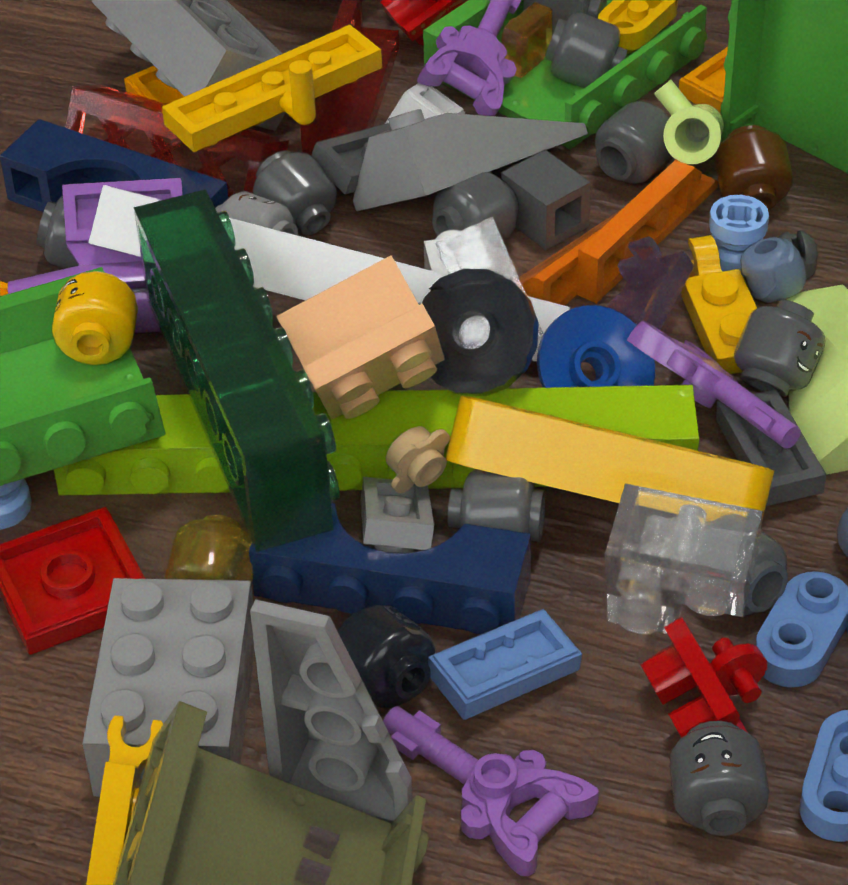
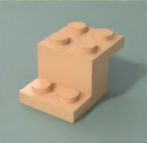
(363, 339)

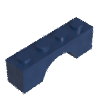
(58, 156)
(462, 584)

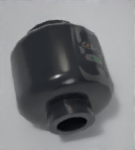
(388, 654)

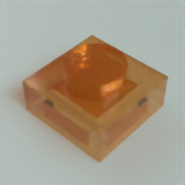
(528, 38)

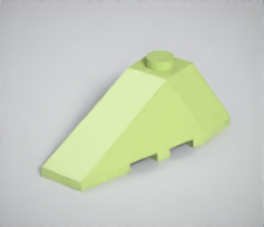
(823, 405)

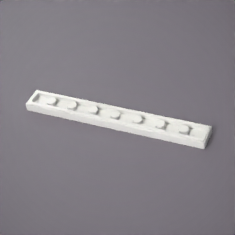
(278, 259)

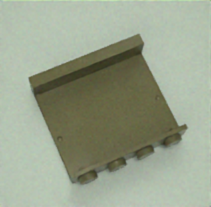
(233, 825)

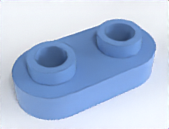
(813, 619)
(827, 781)

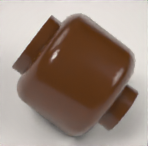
(754, 165)

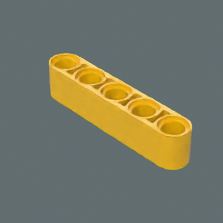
(595, 458)

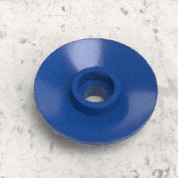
(595, 337)

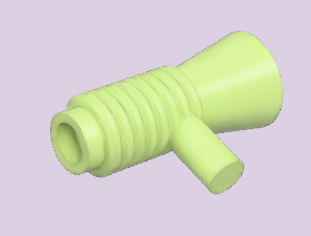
(691, 131)

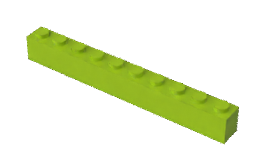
(186, 464)

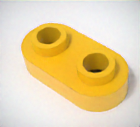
(639, 19)

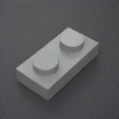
(395, 519)

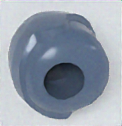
(773, 269)

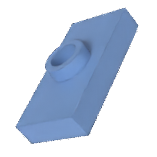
(504, 663)

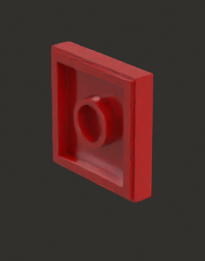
(63, 578)

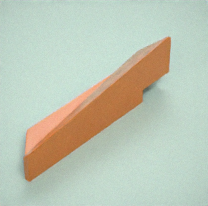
(590, 262)

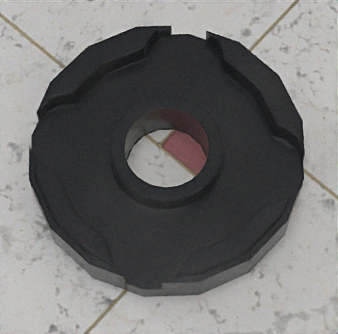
(511, 334)

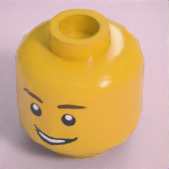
(95, 318)

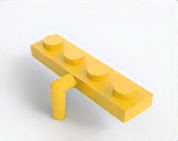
(273, 87)

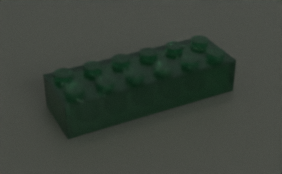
(238, 370)

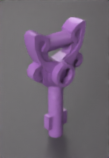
(474, 53)
(712, 382)
(497, 786)

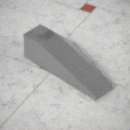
(447, 149)
(320, 715)

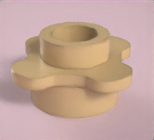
(417, 458)

